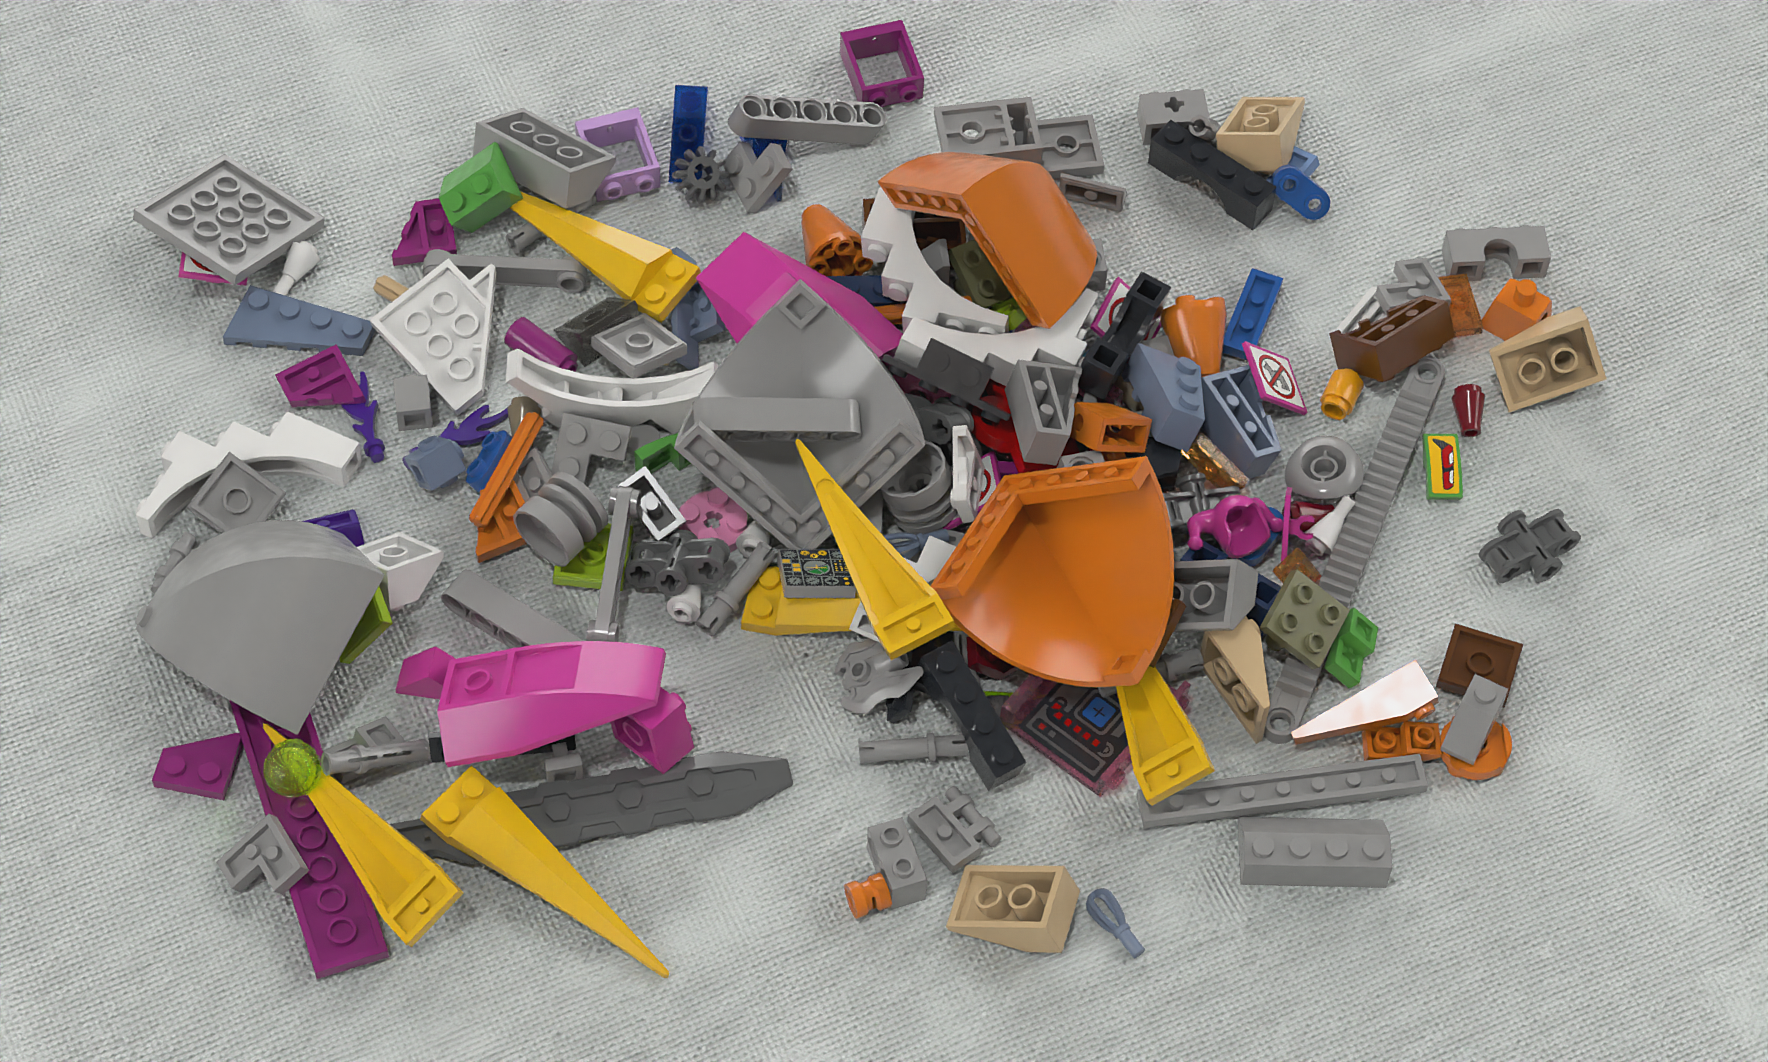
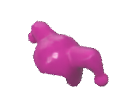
(1236, 524)

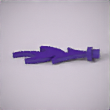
(361, 412)
(468, 431)

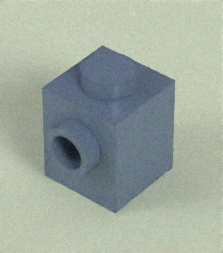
(436, 462)

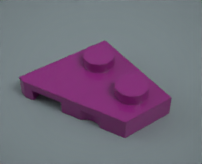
(424, 232)
(320, 381)
(199, 766)

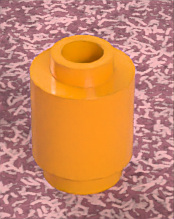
(1341, 393)

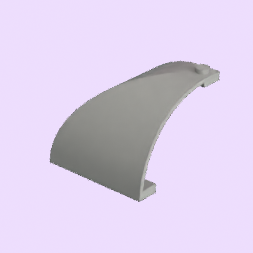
(803, 353)
(263, 614)

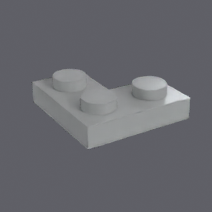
(756, 178)
(1415, 280)
(585, 436)
(266, 851)

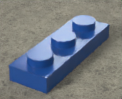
(1251, 312)

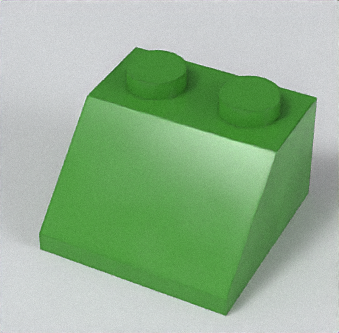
(479, 190)

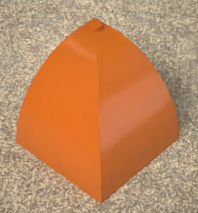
(1014, 218)
(1067, 573)

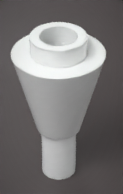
(300, 260)
(1328, 528)
(751, 537)
(686, 605)

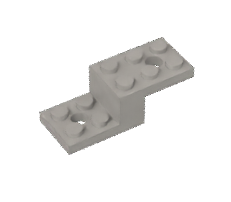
(1012, 132)

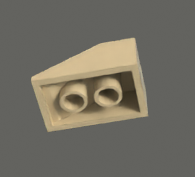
(1261, 132)
(1547, 360)
(1238, 672)
(1015, 906)

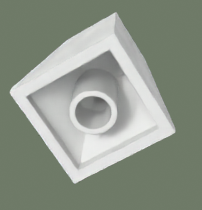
(405, 566)

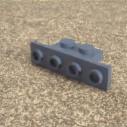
(694, 319)

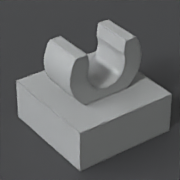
(563, 765)

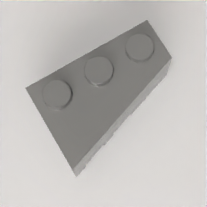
(1042, 408)

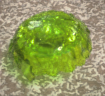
(292, 768)

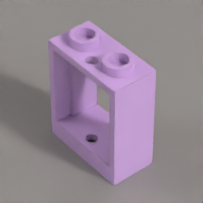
(624, 127)

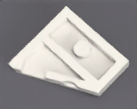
(967, 475)

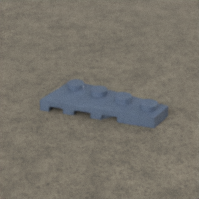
(281, 320)

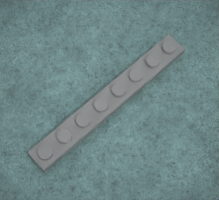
(1287, 790)

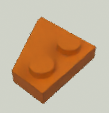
(501, 531)

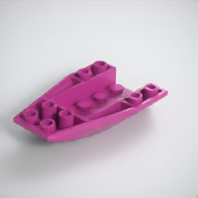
(755, 276)
(540, 694)

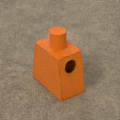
(1516, 309)
(1093, 428)

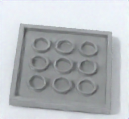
(228, 219)

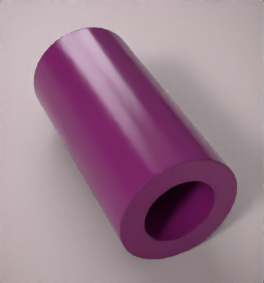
(539, 344)

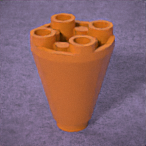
(831, 244)
(1197, 330)

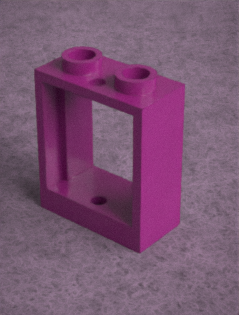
(889, 38)

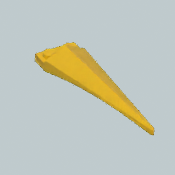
(619, 259)
(894, 596)
(774, 614)
(1161, 738)
(497, 833)
(397, 875)

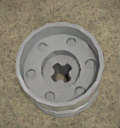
(921, 492)
(560, 518)

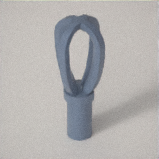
(916, 541)
(1120, 932)

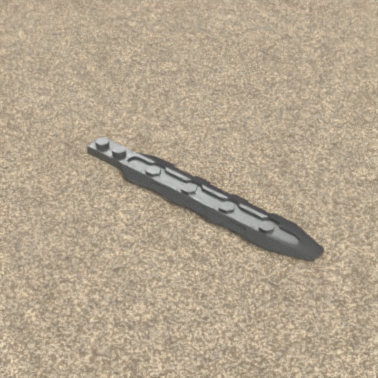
(633, 800)

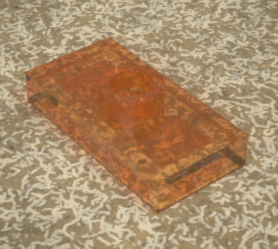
(1463, 307)
(1214, 464)
(1294, 561)

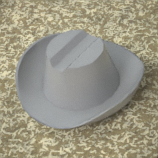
(1324, 468)

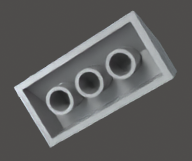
(546, 156)
(1215, 593)
(1314, 852)

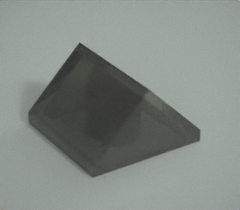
(606, 314)

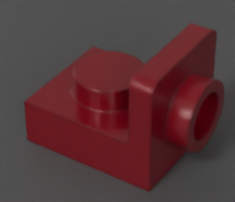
(987, 663)

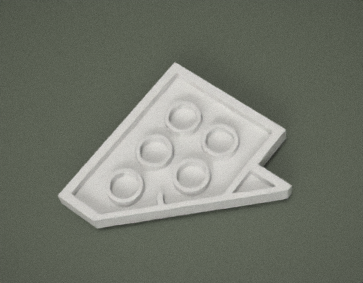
(444, 331)

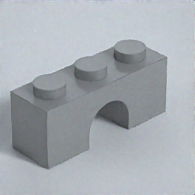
(1520, 247)

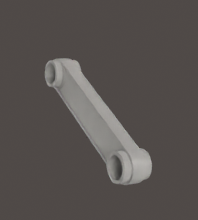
(516, 271)
(623, 505)

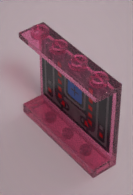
(1075, 728)

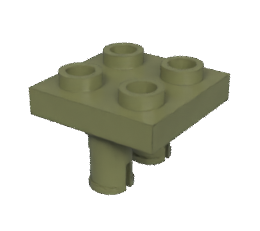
(977, 276)
(1303, 620)

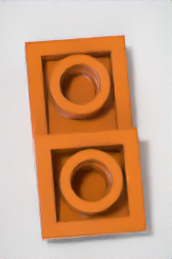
(1409, 739)

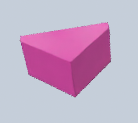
(424, 673)

